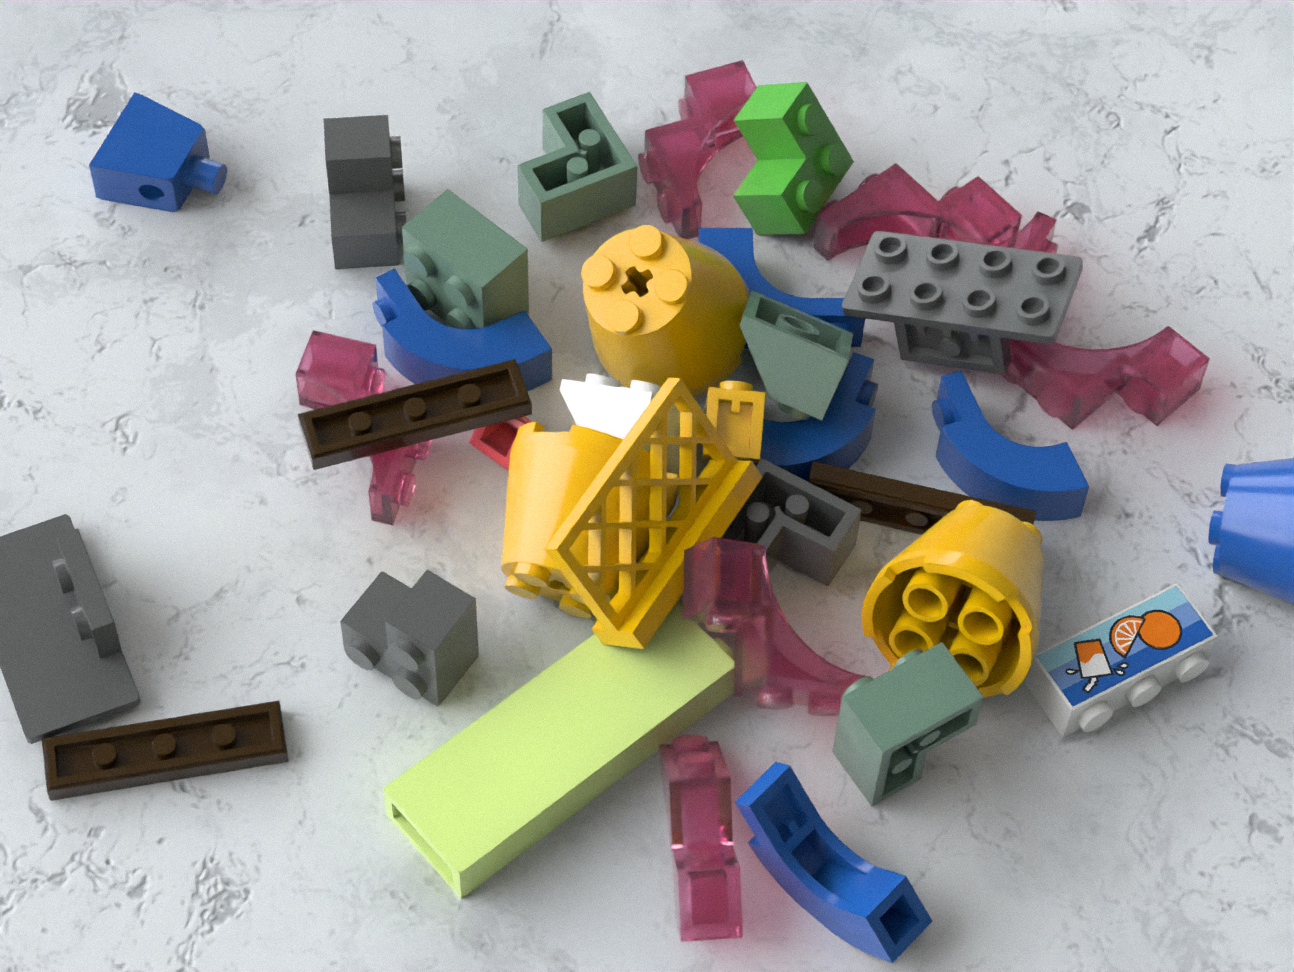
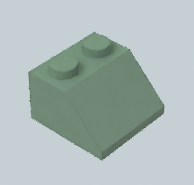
(795, 355)

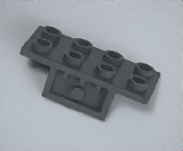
(961, 298)
(58, 633)

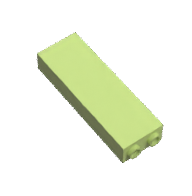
(555, 747)

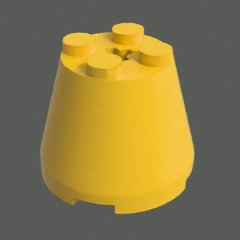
(679, 327)
(543, 487)
(965, 585)

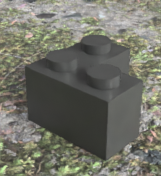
(364, 191)
(797, 524)
(414, 634)

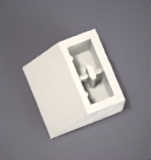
(615, 409)

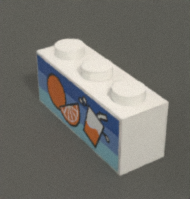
(1121, 661)

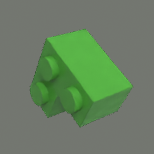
(796, 159)

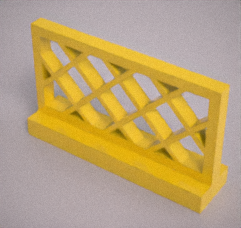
(704, 511)

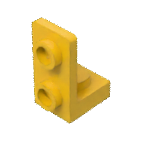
(737, 417)

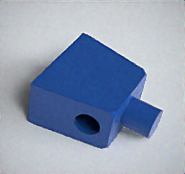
(154, 158)

